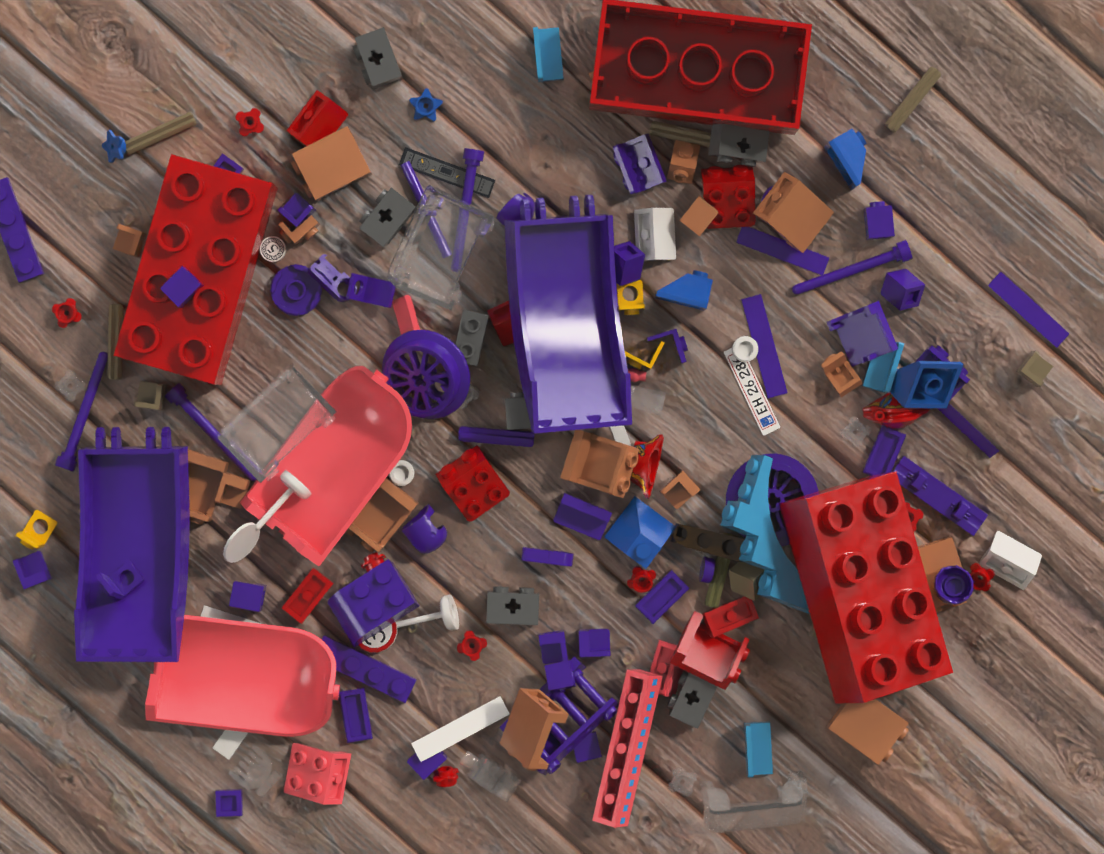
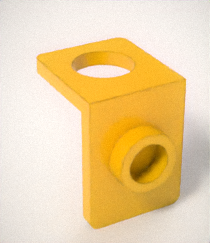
(634, 306)
(638, 363)
(32, 539)

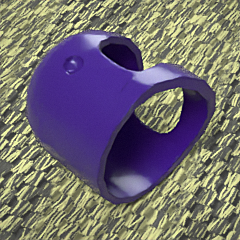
(423, 533)

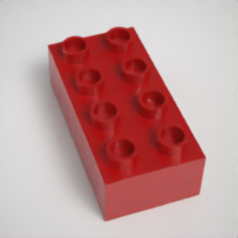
(700, 66)
(215, 229)
(866, 588)

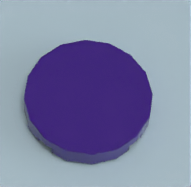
(295, 290)

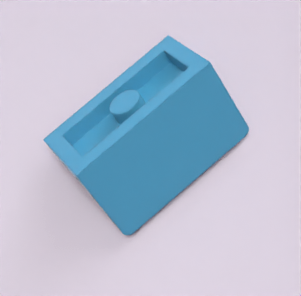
(548, 54)
(882, 370)
(758, 748)

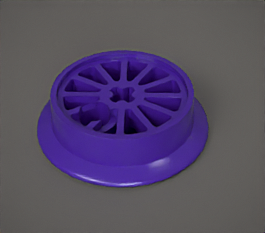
(453, 381)
(780, 463)

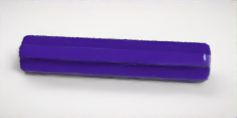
(496, 436)

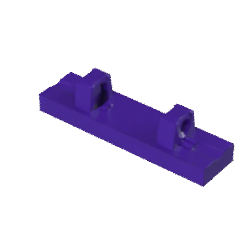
(939, 496)

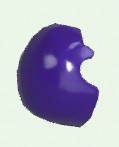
(512, 208)
(953, 585)

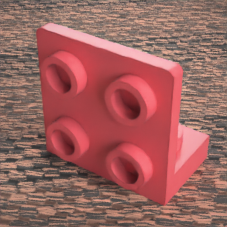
(317, 774)

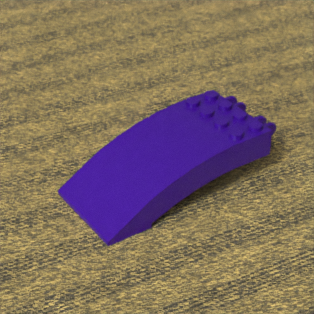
(567, 318)
(136, 512)

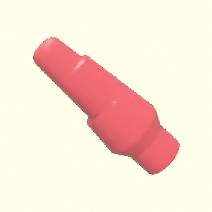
(637, 375)

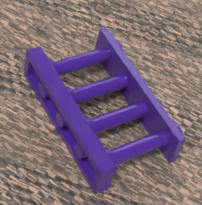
(606, 711)

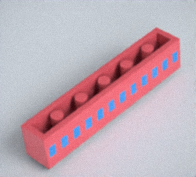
(627, 748)

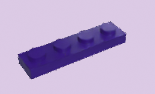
(16, 235)
(370, 671)

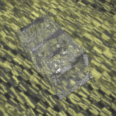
(647, 400)

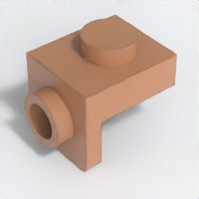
(683, 162)
(306, 230)
(840, 374)

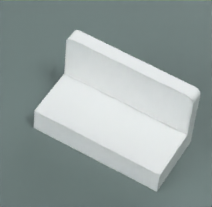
(655, 233)
(1011, 560)

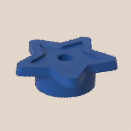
(425, 98)
(114, 146)

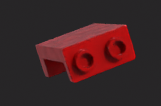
(707, 657)

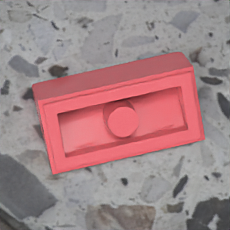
(405, 314)
(662, 666)

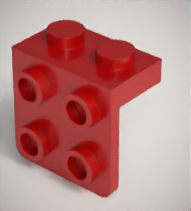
(730, 193)
(472, 484)

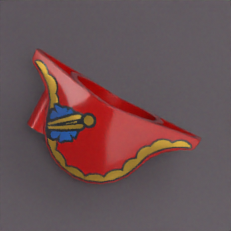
(891, 413)
(647, 465)

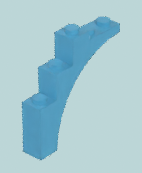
(761, 547)

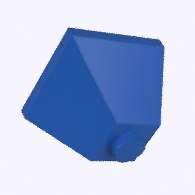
(848, 156)
(689, 290)
(926, 384)
(640, 532)

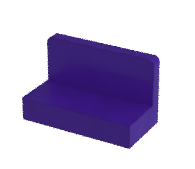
(582, 516)

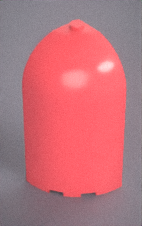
(337, 464)
(245, 679)

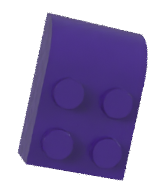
(372, 602)

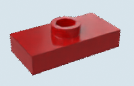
(307, 595)
(730, 616)

